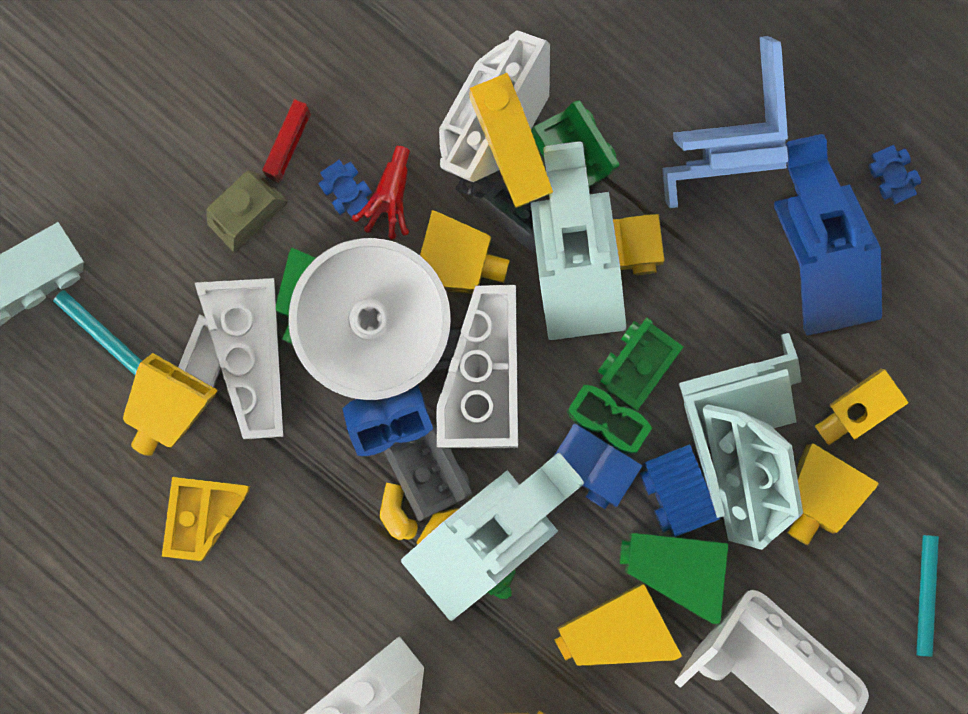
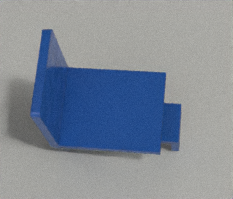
(830, 242)

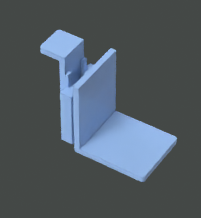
(741, 146)

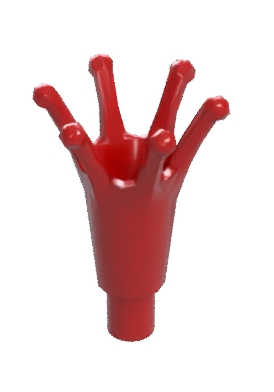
(389, 195)

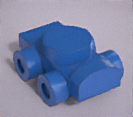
(339, 180)
(895, 180)

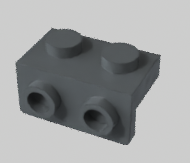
(428, 474)

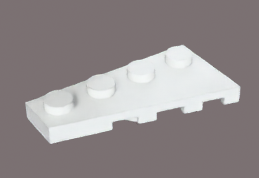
(246, 344)

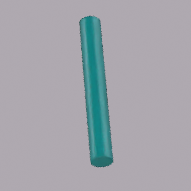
(97, 331)
(927, 595)

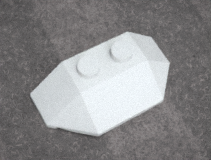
(462, 139)
(381, 686)

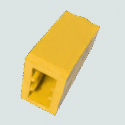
(618, 632)

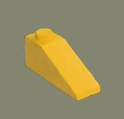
(510, 139)

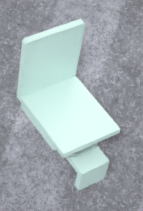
(576, 251)
(754, 389)
(490, 536)

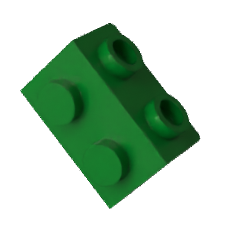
(579, 125)
(639, 364)

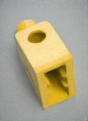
(460, 254)
(879, 398)
(164, 403)
(828, 493)

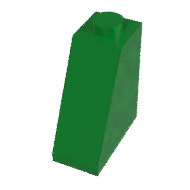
(680, 570)

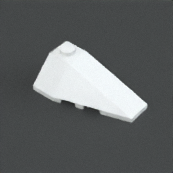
(481, 385)

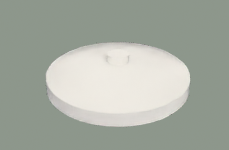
(369, 319)

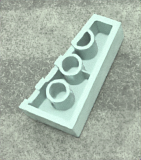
(36, 269)

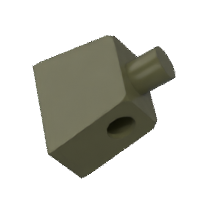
(244, 209)

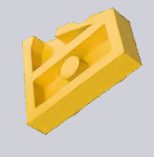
(199, 516)

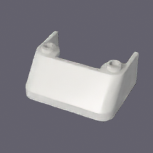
(776, 661)

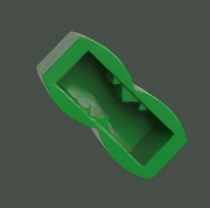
(618, 426)

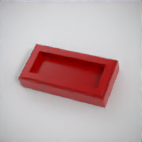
(287, 141)

